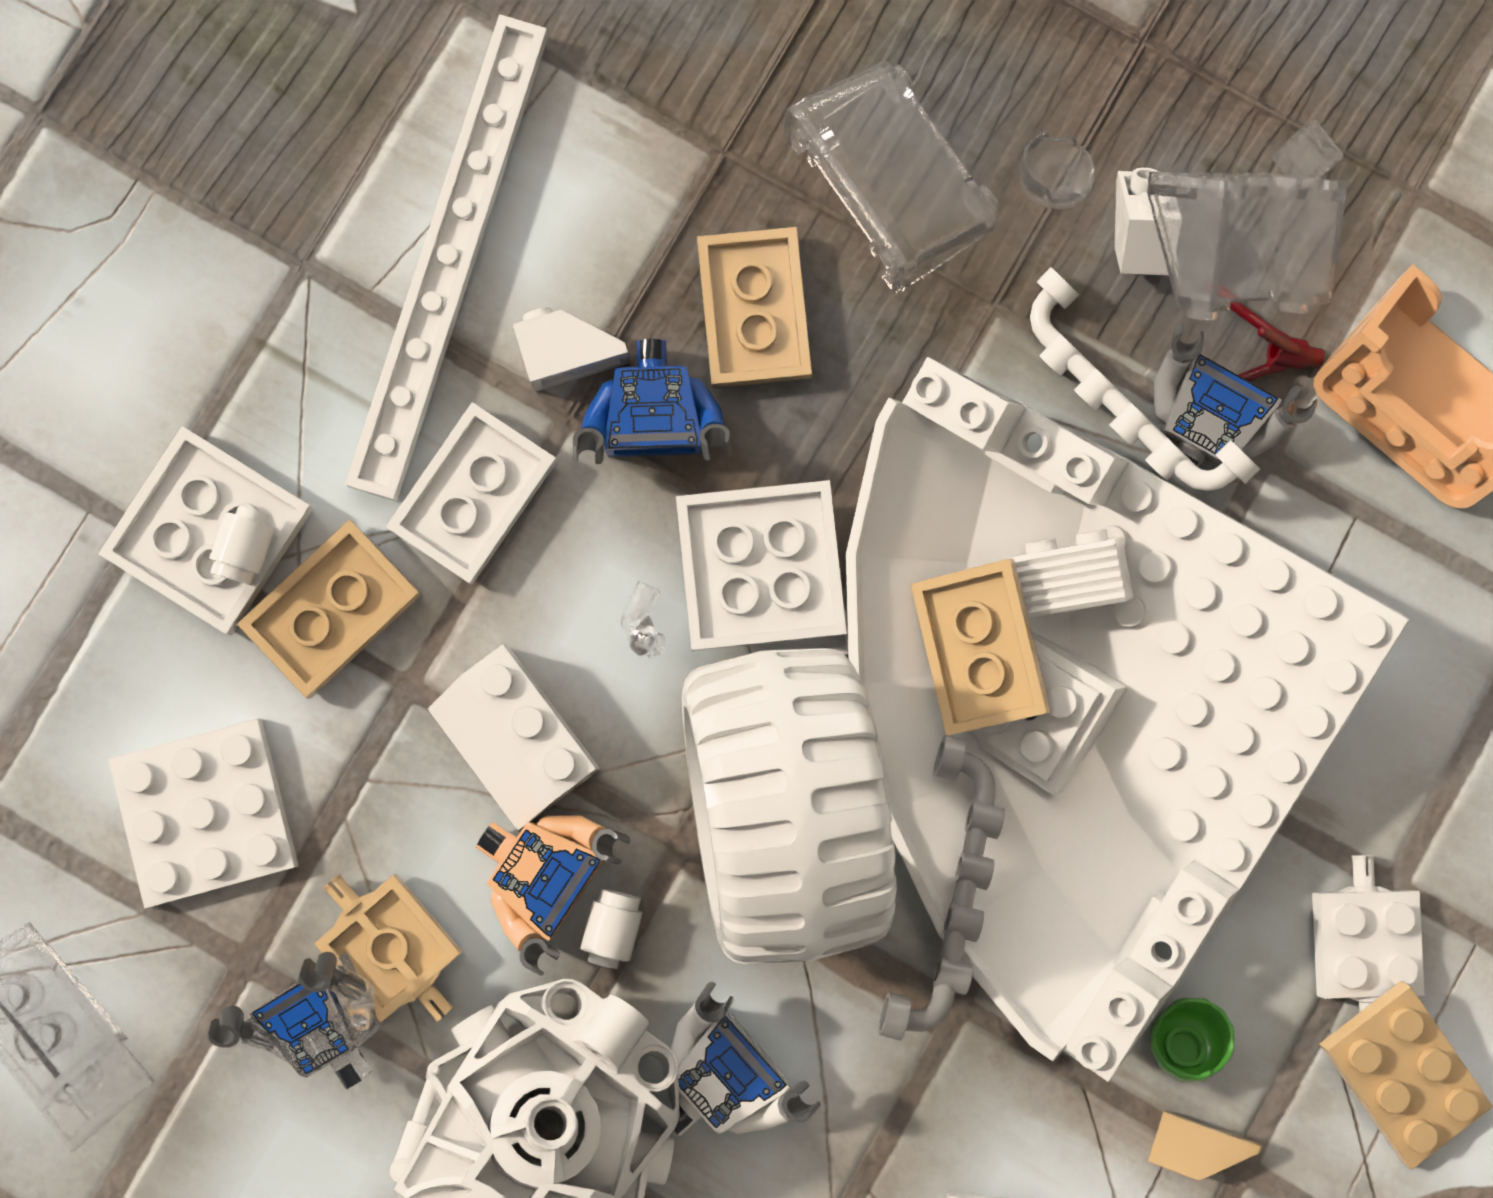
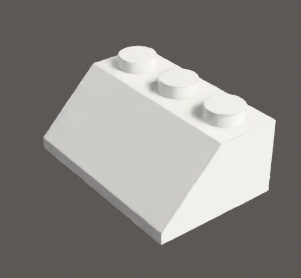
(512, 736)

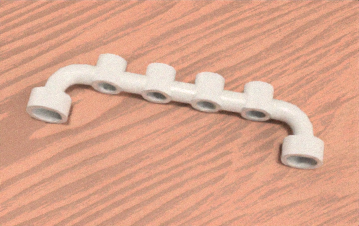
(1129, 420)

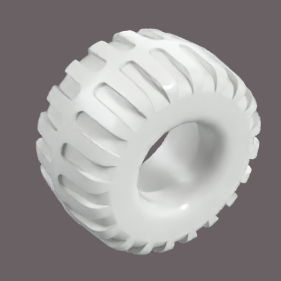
(789, 805)

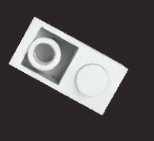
(1135, 230)

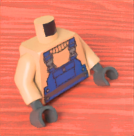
(543, 876)

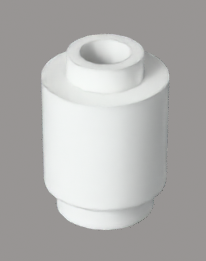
(241, 545)
(611, 928)

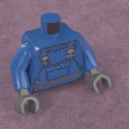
(652, 412)

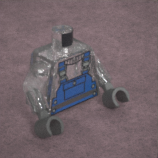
(310, 1022)

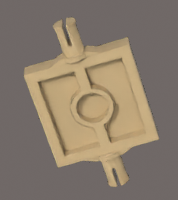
(391, 944)

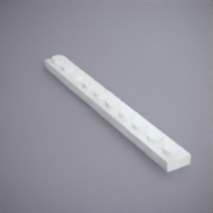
(447, 258)

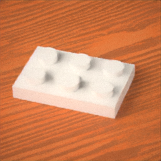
(472, 493)

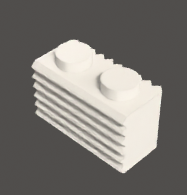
(1073, 575)

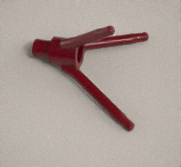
(1282, 349)

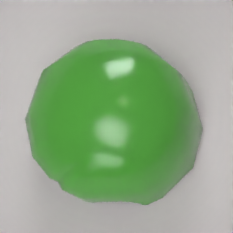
(1192, 1039)

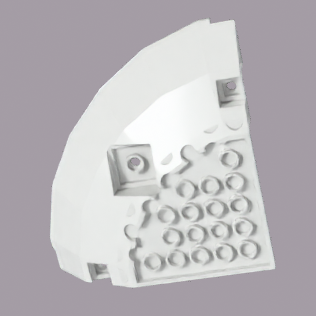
(1170, 719)

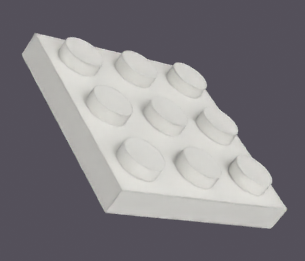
(176, 520)
(761, 565)
(203, 812)

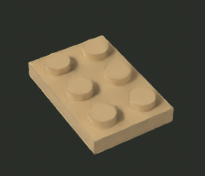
(754, 307)
(329, 609)
(980, 647)
(1406, 1075)

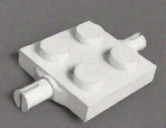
(1366, 938)

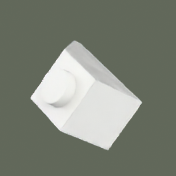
(565, 348)

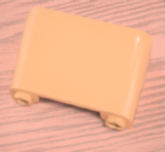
(1416, 393)

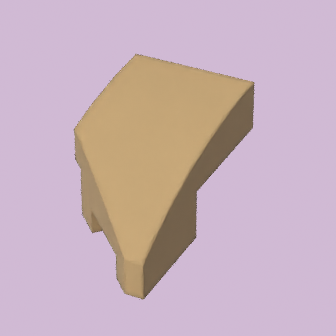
(1197, 1148)

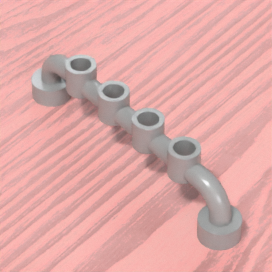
(961, 920)

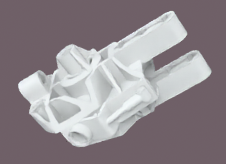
(588, 1068)

